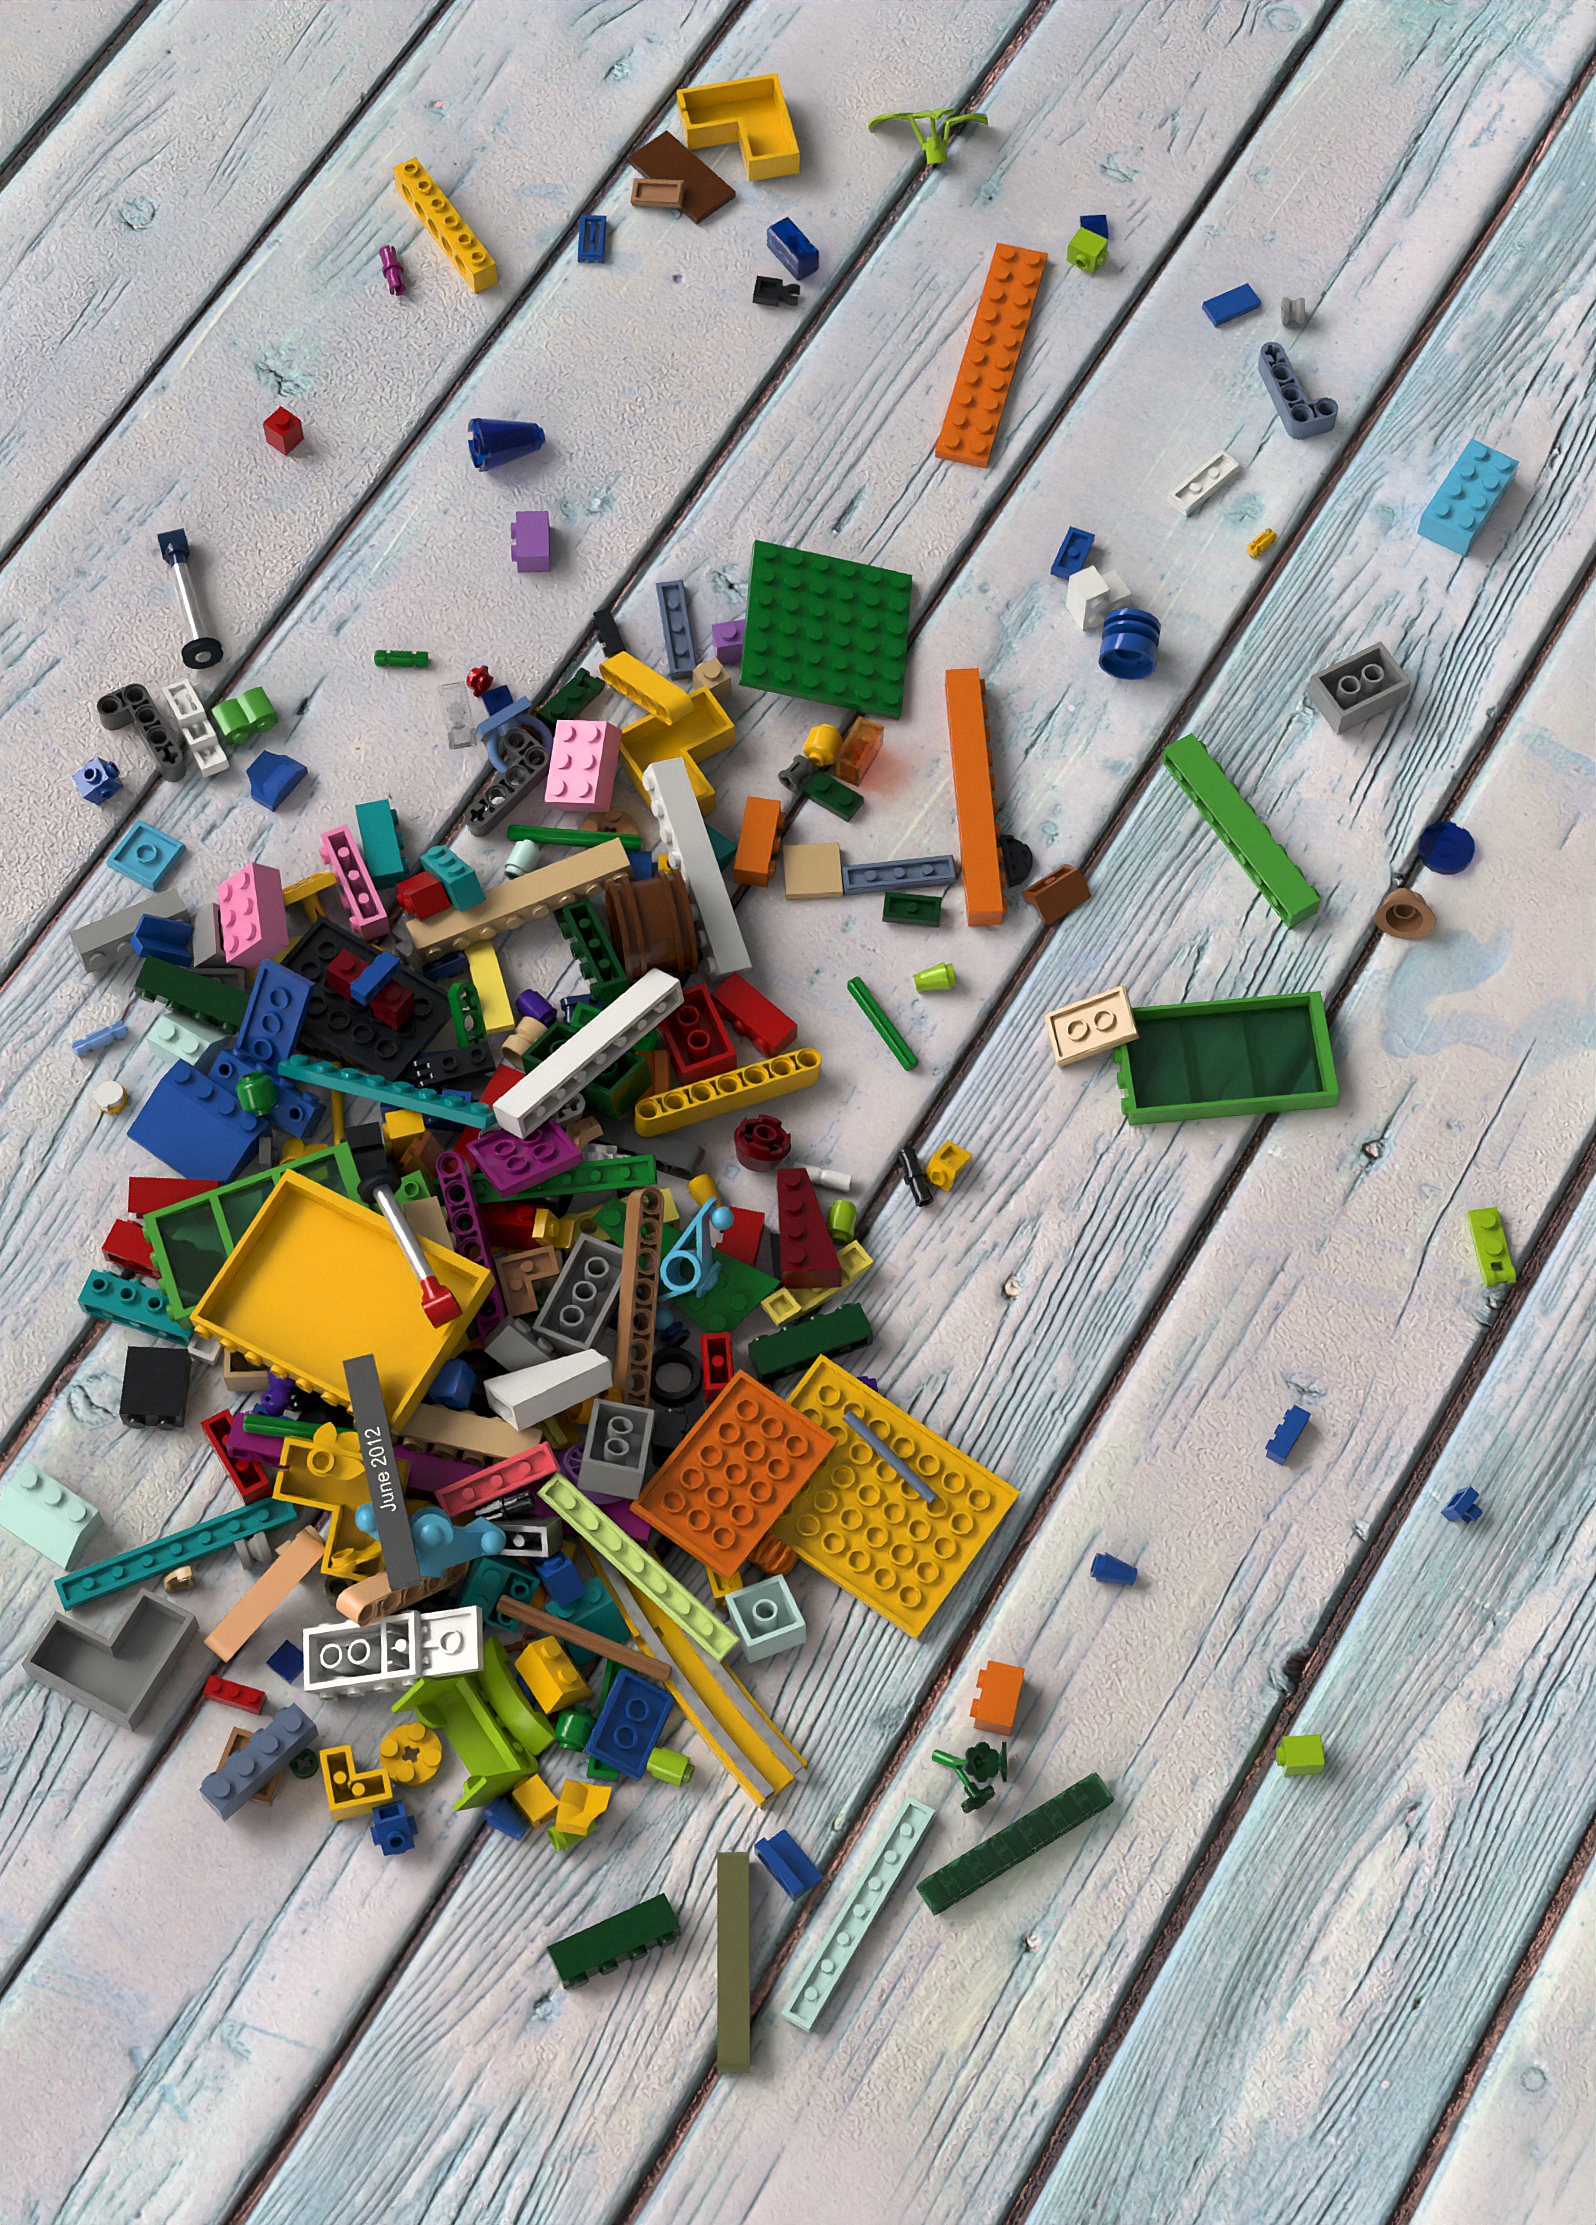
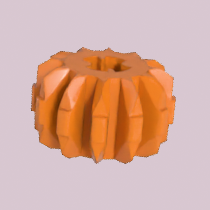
(773, 1556)

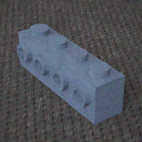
(259, 1761)

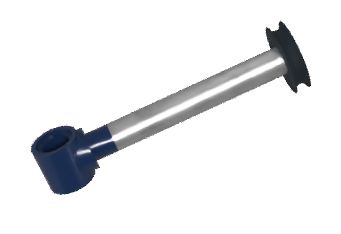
(201, 650)

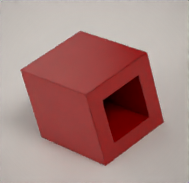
(283, 430)

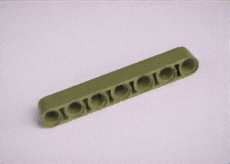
(733, 1963)

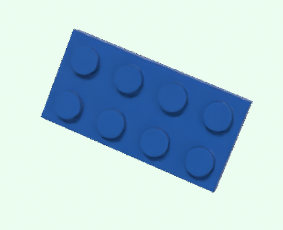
(275, 1014)

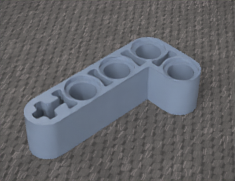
(1298, 415)

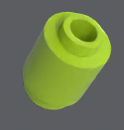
(841, 1222)
(670, 1766)

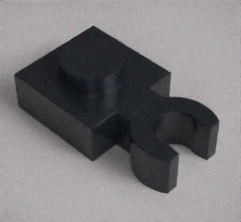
(771, 291)

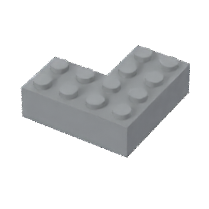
(116, 1674)

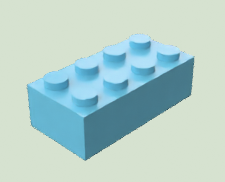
(1468, 497)

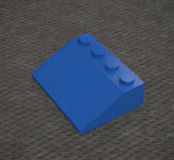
(198, 1127)

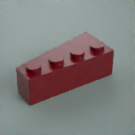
(804, 1240)

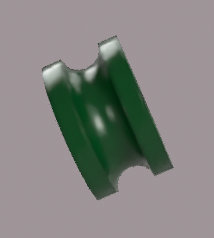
(306, 1772)

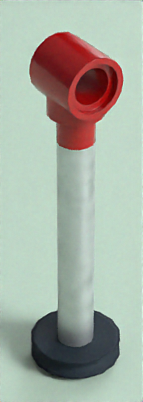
(437, 1299)

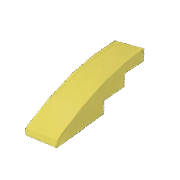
(490, 987)

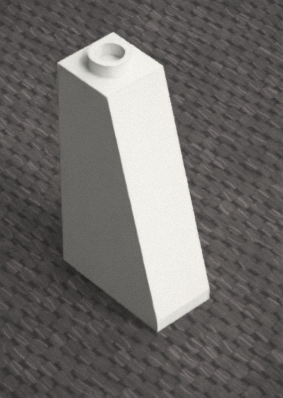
(548, 1388)

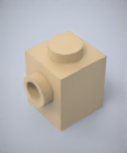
(714, 677)

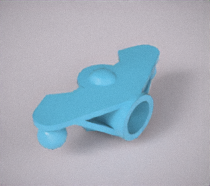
(705, 1272)
(438, 1541)

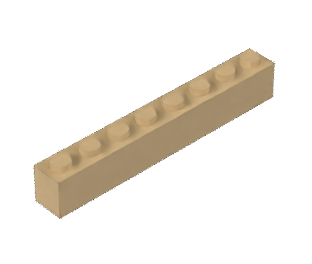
(521, 900)

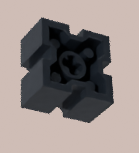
(367, 1147)

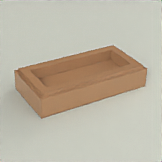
(658, 193)

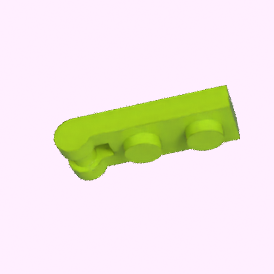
(1490, 1246)

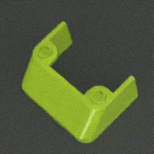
(476, 1733)

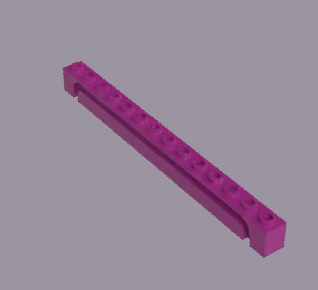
(433, 1473)

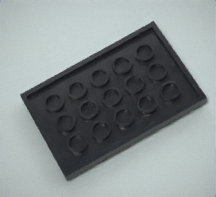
(350, 1026)

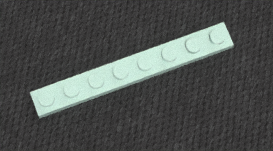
(857, 1913)

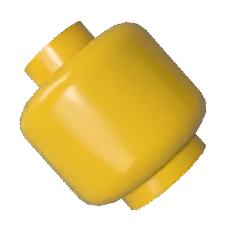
(822, 745)

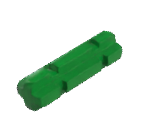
(400, 658)

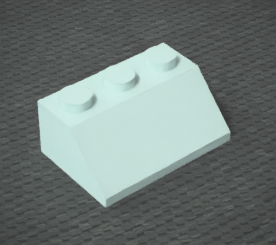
(48, 1515)

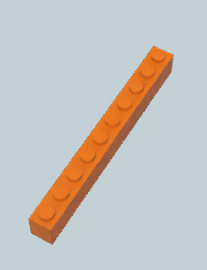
(974, 798)

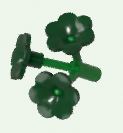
(980, 1763)

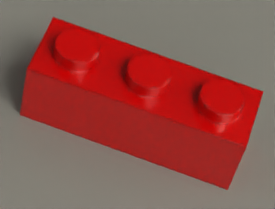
(235, 1695)

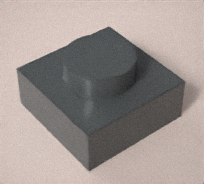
(267, 1154)

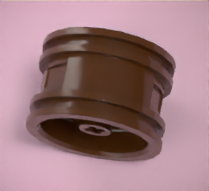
(652, 925)

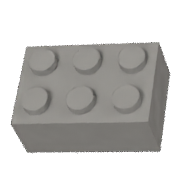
(1359, 687)
(616, 1449)

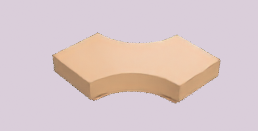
(583, 1131)

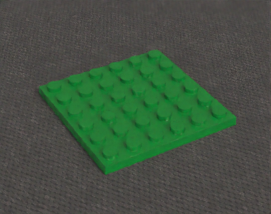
(826, 630)

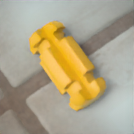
(1261, 543)

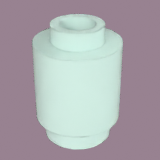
(522, 859)

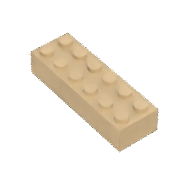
(464, 1435)

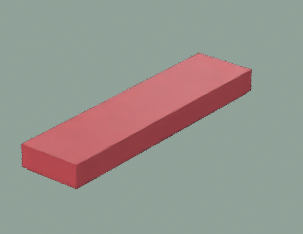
(497, 1480)

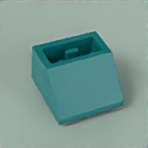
(489, 1580)

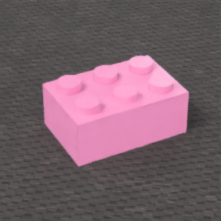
(583, 765)
(253, 916)

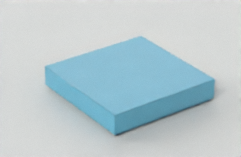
(146, 855)

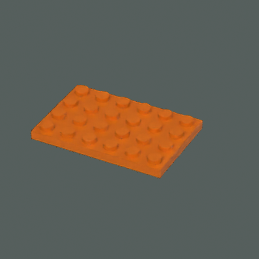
(733, 1475)

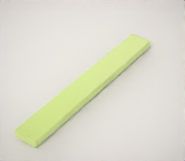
(638, 1566)

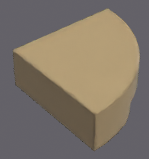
(179, 1580)

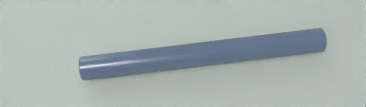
(890, 1457)

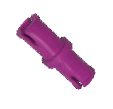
(392, 270)

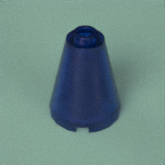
(502, 441)

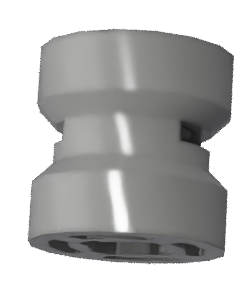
(253, 1550)

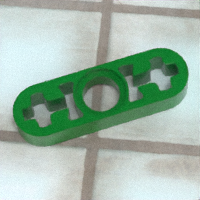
(459, 1015)

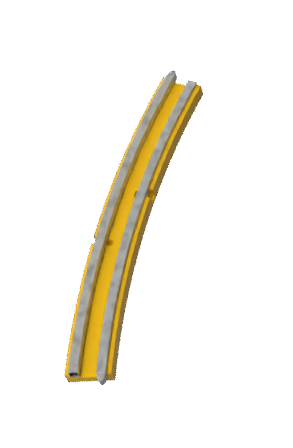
(702, 1687)

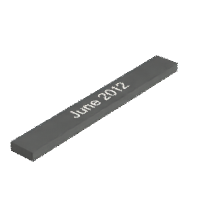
(382, 1472)

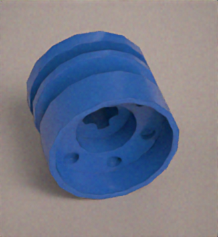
(1129, 644)

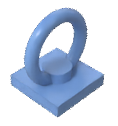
(504, 720)

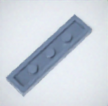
(676, 629)
(898, 875)

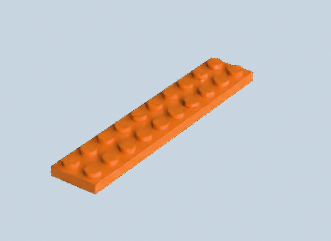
(991, 355)

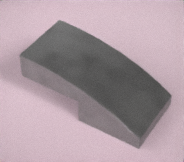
(406, 949)

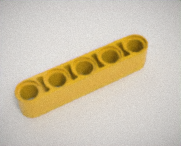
(646, 688)

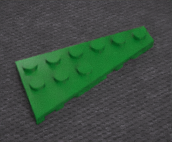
(727, 1303)

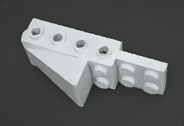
(391, 1652)

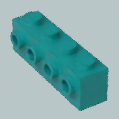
(131, 1305)

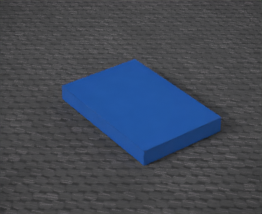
(629, 1724)

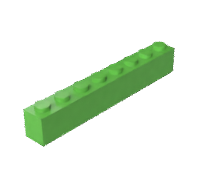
(1241, 830)

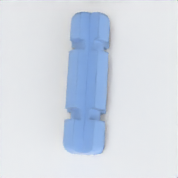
(99, 1038)

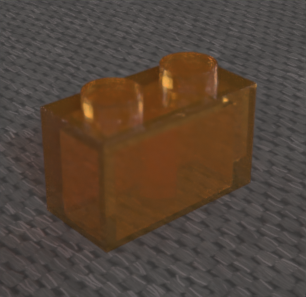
(858, 751)

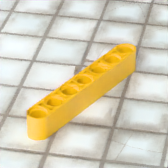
(727, 1092)

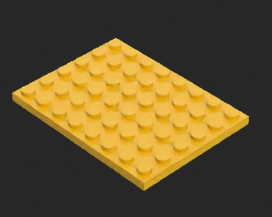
(868, 1524)

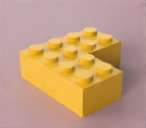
(745, 113)
(692, 738)
(329, 1493)

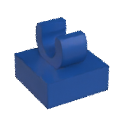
(1462, 1506)

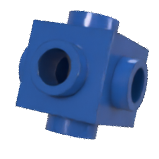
(98, 780)
(393, 1828)

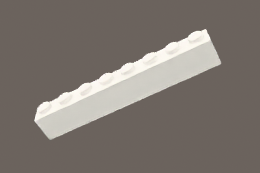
(693, 854)
(588, 1053)

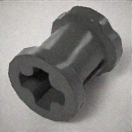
(796, 773)

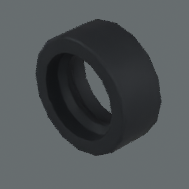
(685, 1396)

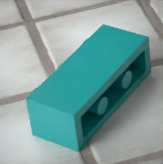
(381, 844)
(455, 876)

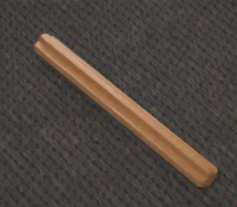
(584, 1638)

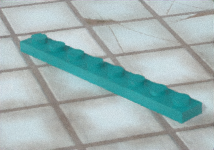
(393, 1093)
(173, 1551)

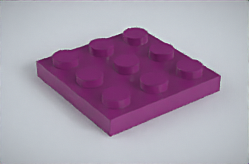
(520, 1163)

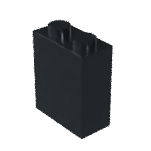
(155, 1387)

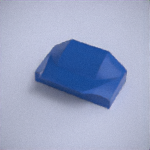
(274, 778)

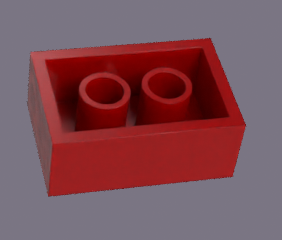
(697, 1038)

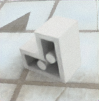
(1095, 596)

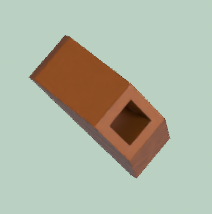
(420, 1156)

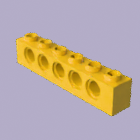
(445, 225)

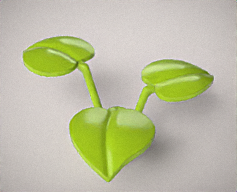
(935, 146)

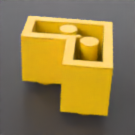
(350, 1792)

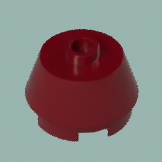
(761, 1143)

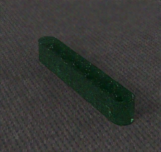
(1015, 1843)

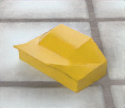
(580, 1805)

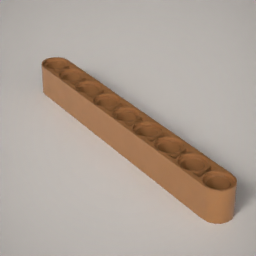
(630, 1304)

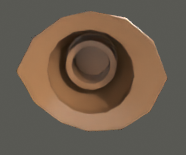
(1405, 915)

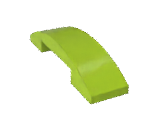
(510, 1703)

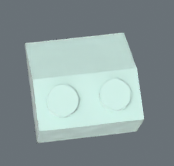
(185, 1038)
(766, 1618)

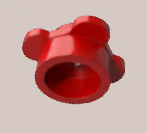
(479, 680)

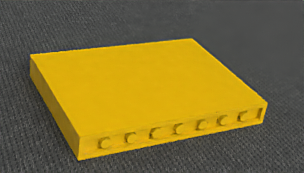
(330, 1285)

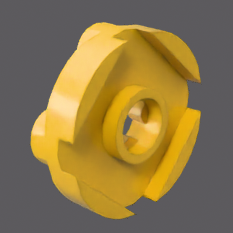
(412, 1737)

